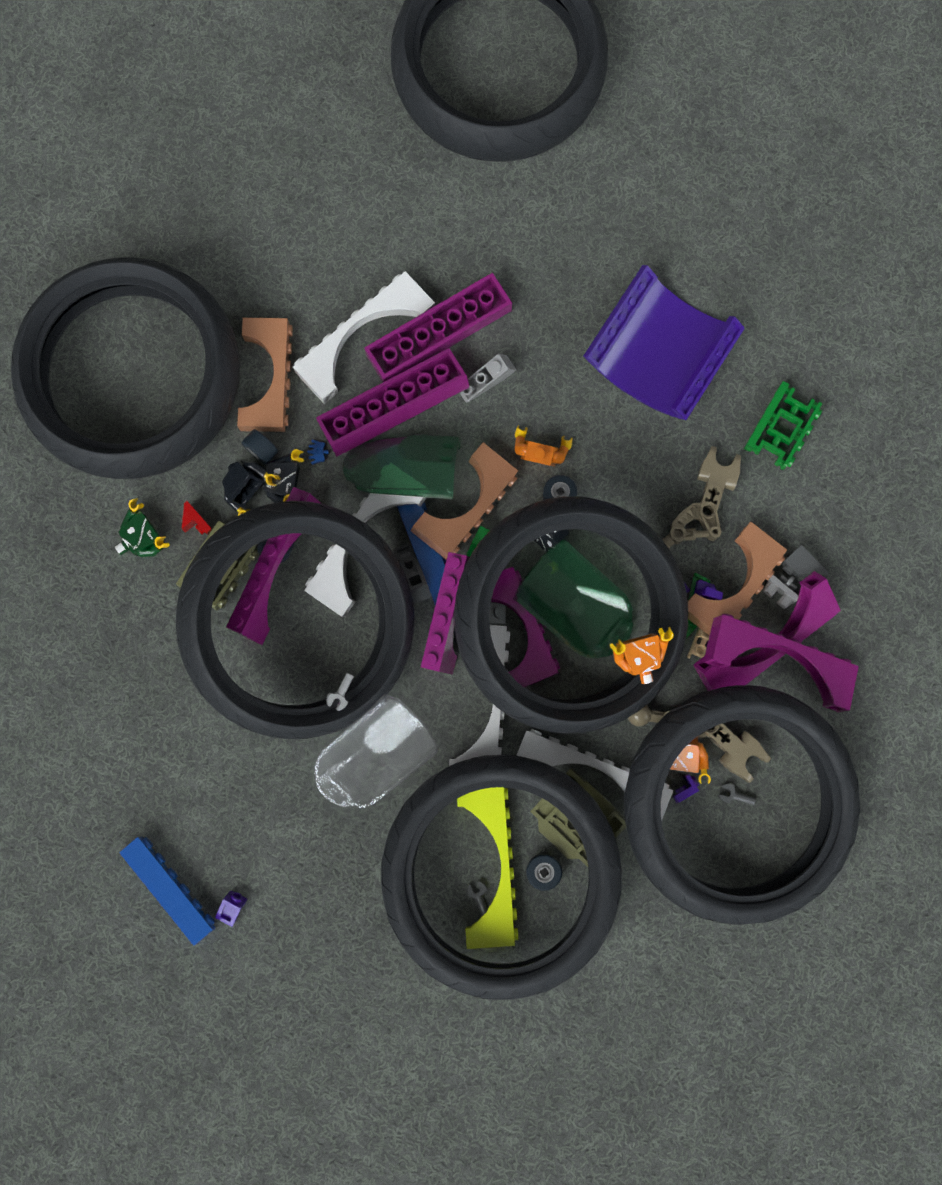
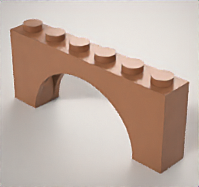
(270, 411)
(447, 534)
(762, 556)

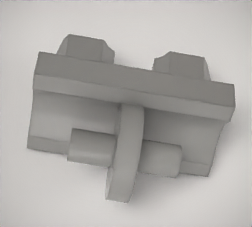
(785, 589)

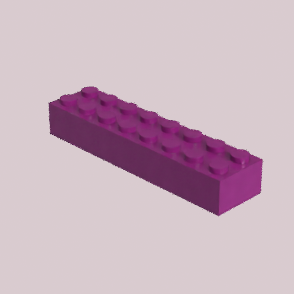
(439, 328)
(393, 402)

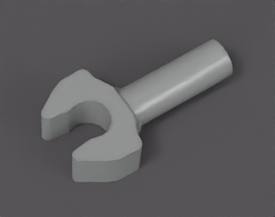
(340, 693)

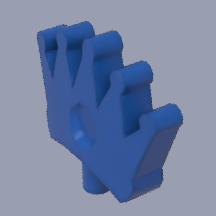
(318, 452)

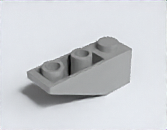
(488, 376)

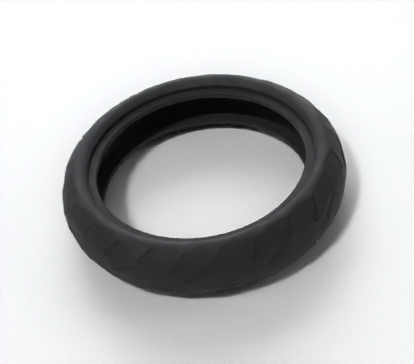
(830, 842)
(483, 978)

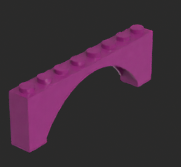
(813, 609)
(250, 613)
(832, 675)

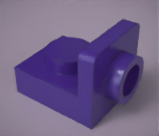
(707, 590)
(684, 792)
(231, 908)

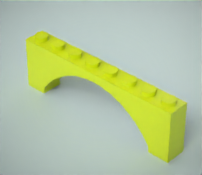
(496, 925)

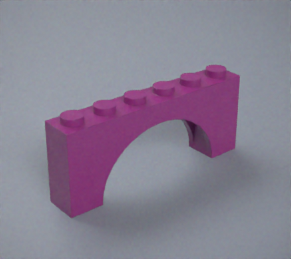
(439, 646)
(538, 661)

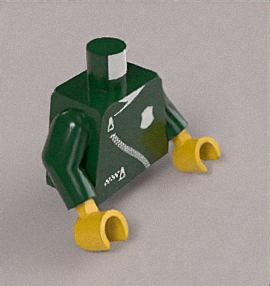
(139, 534)

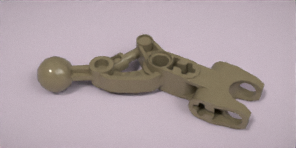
(716, 479)
(736, 749)

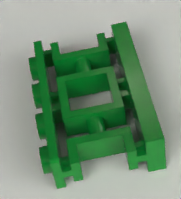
(770, 418)

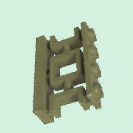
(232, 574)

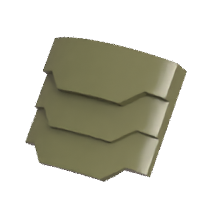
(559, 829)

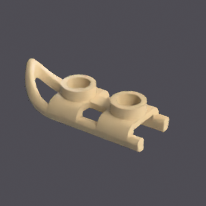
(698, 649)

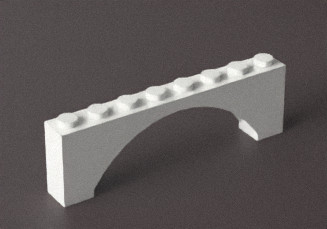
(398, 298)
(330, 581)
(488, 742)
(553, 753)

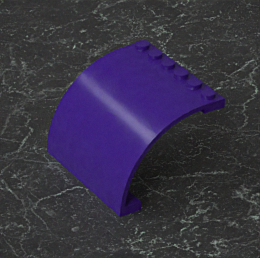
(661, 347)

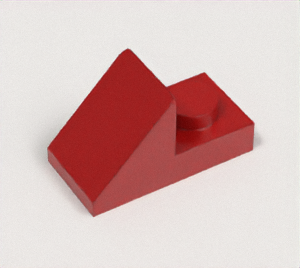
(192, 517)

